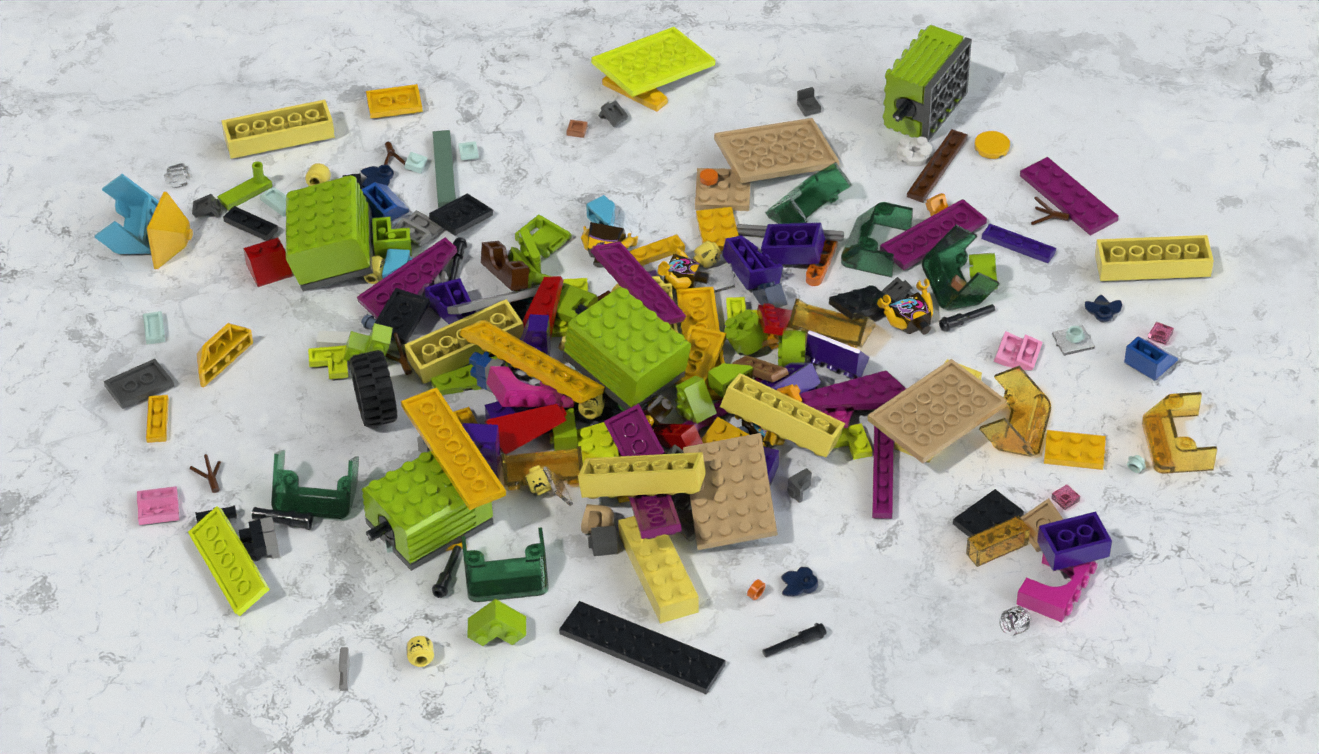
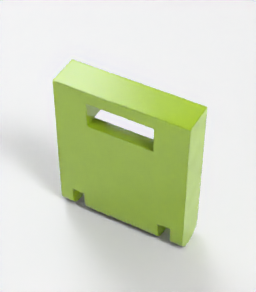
(548, 237)
(529, 249)
(570, 299)

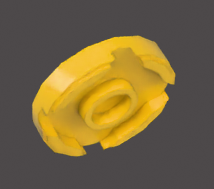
(992, 144)

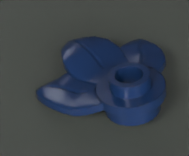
(377, 174)
(1103, 309)
(799, 582)

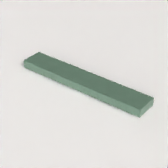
(443, 167)

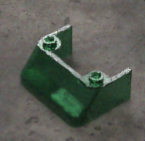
(810, 196)
(861, 250)
(945, 262)
(321, 502)
(506, 577)

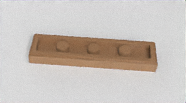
(763, 369)

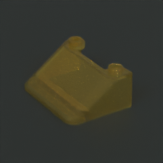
(830, 324)

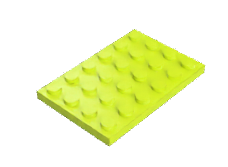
(653, 61)

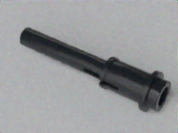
(461, 245)
(950, 322)
(440, 588)
(804, 636)

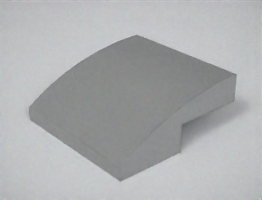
(421, 228)

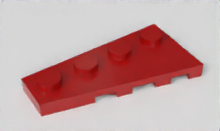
(546, 300)
(773, 319)

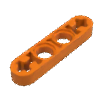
(825, 260)

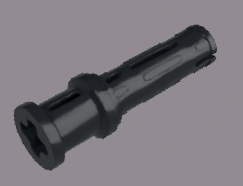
(292, 517)

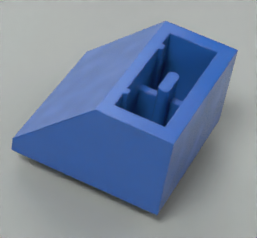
(384, 201)
(1148, 358)

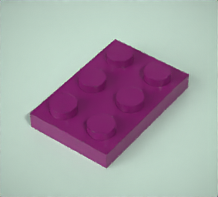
(633, 433)

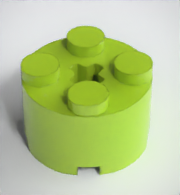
(984, 264)
(745, 332)
(791, 347)

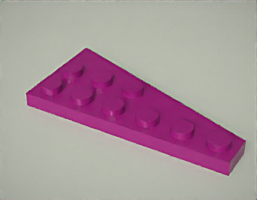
(410, 277)
(860, 393)

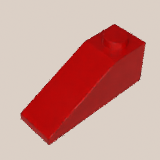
(678, 434)

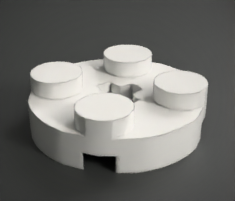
(908, 145)

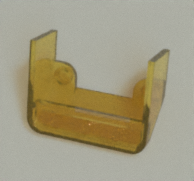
(1028, 416)
(1168, 450)
(563, 463)

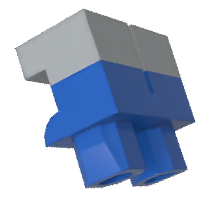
(482, 366)

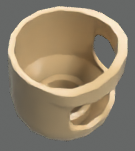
(596, 516)

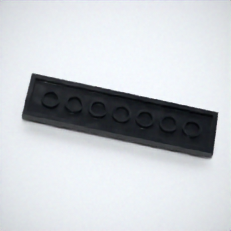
(642, 647)

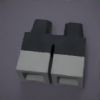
(263, 538)

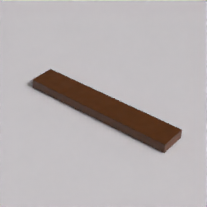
(937, 166)

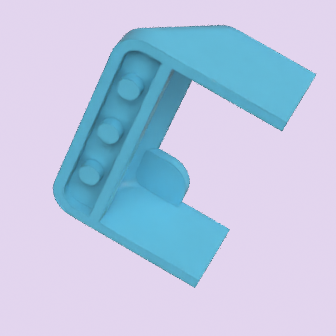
(137, 209)

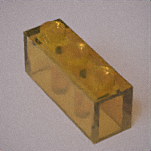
(997, 541)

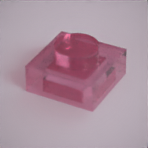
(1160, 333)
(1065, 497)

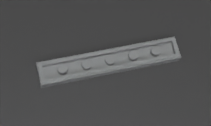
(486, 302)

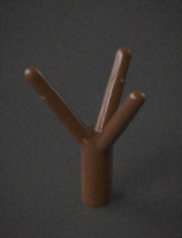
(388, 145)
(1052, 214)
(403, 357)
(211, 476)

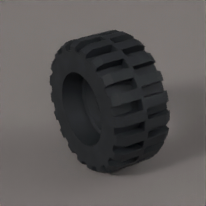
(373, 388)

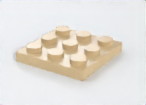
(724, 193)

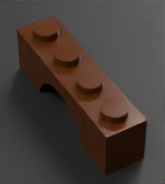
(495, 259)

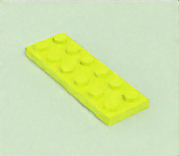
(228, 561)

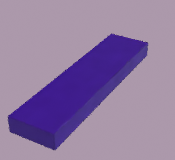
(1018, 243)

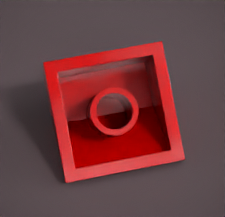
(267, 262)

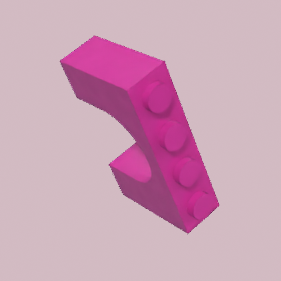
(514, 393)
(1056, 601)

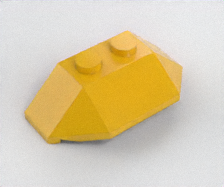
(222, 351)

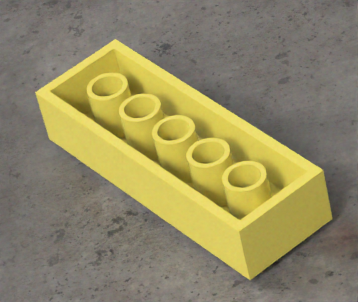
(278, 129)
(1153, 258)
(447, 350)
(782, 415)
(642, 475)
(659, 572)

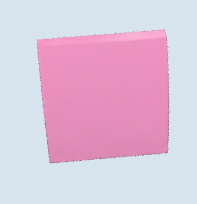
(1018, 351)
(158, 505)

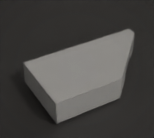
(344, 665)

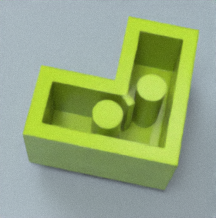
(388, 238)
(360, 343)
(694, 400)
(496, 621)

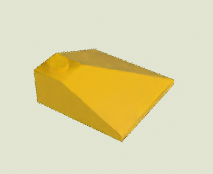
(167, 231)

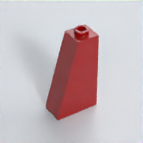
(527, 425)

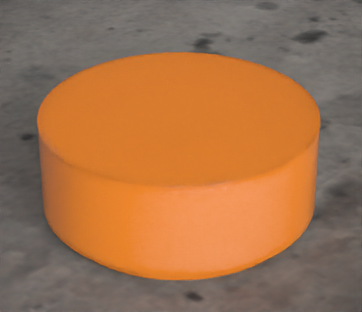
(708, 177)
(756, 589)

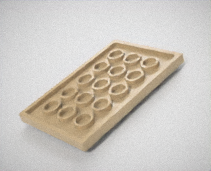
(775, 150)
(937, 410)
(735, 493)

